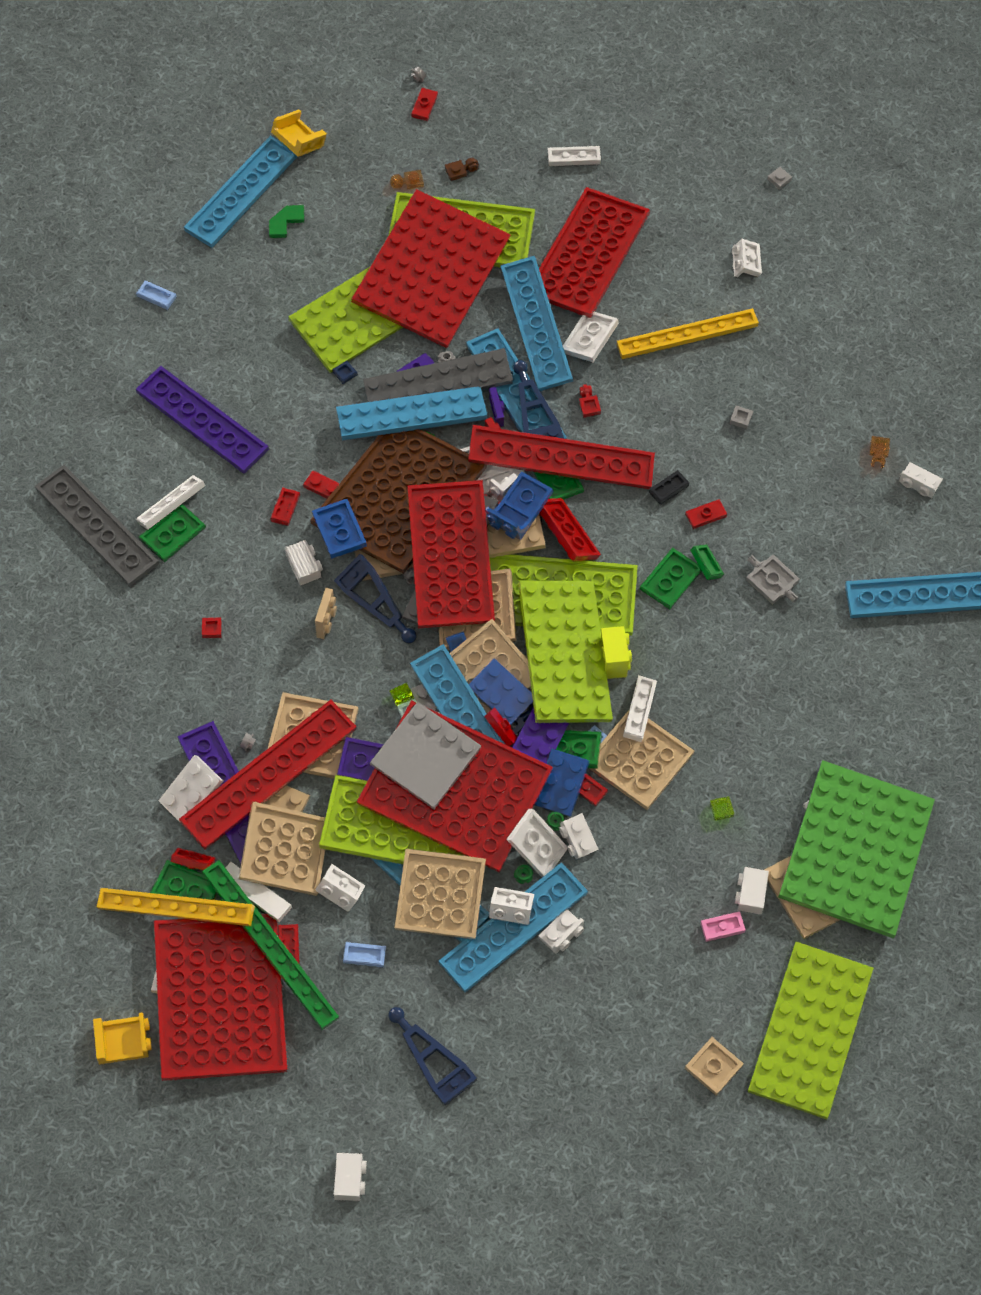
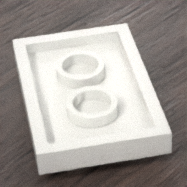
(590, 336)
(190, 787)
(537, 843)

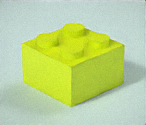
(616, 651)

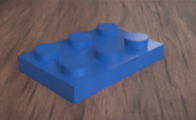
(339, 528)
(501, 690)
(563, 783)

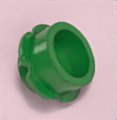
(554, 816)
(523, 869)

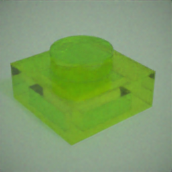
(401, 694)
(722, 808)

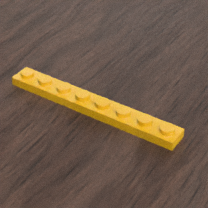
(687, 333)
(175, 906)

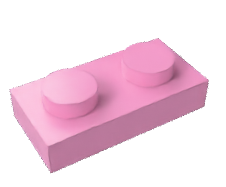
(722, 926)

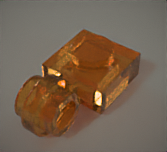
(412, 179)

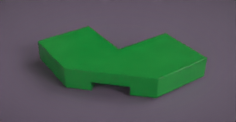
(279, 222)

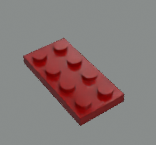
(568, 531)

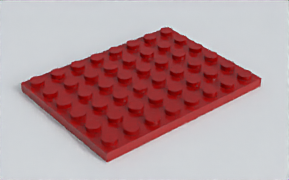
(431, 268)
(479, 806)
(217, 1001)

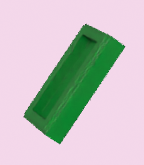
(707, 562)

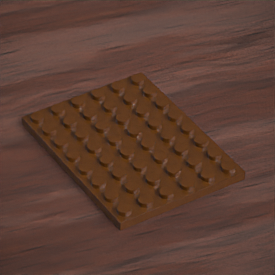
(380, 485)

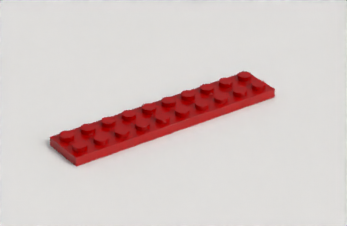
(561, 457)
(267, 774)

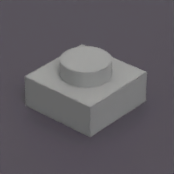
(779, 178)
(741, 417)

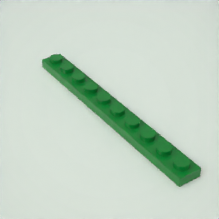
(274, 949)

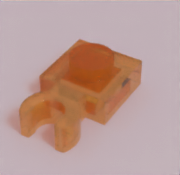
(879, 450)

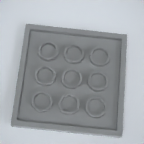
(425, 755)

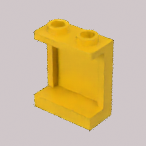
(296, 134)
(122, 1039)

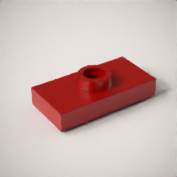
(424, 104)
(285, 506)
(706, 514)
(501, 727)
(192, 859)
(290, 938)

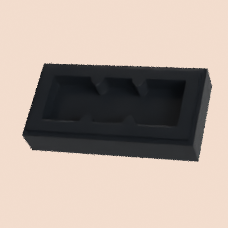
(669, 487)

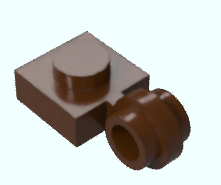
(457, 170)

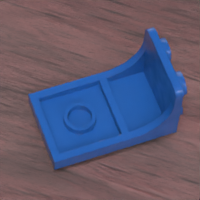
(519, 506)

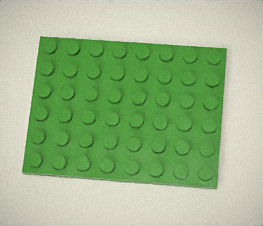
(857, 849)

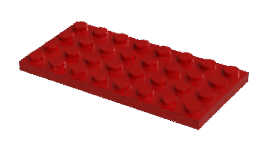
(590, 250)
(450, 554)

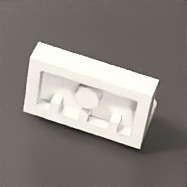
(746, 258)
(920, 480)
(497, 490)
(578, 836)
(340, 888)
(511, 905)
(561, 930)

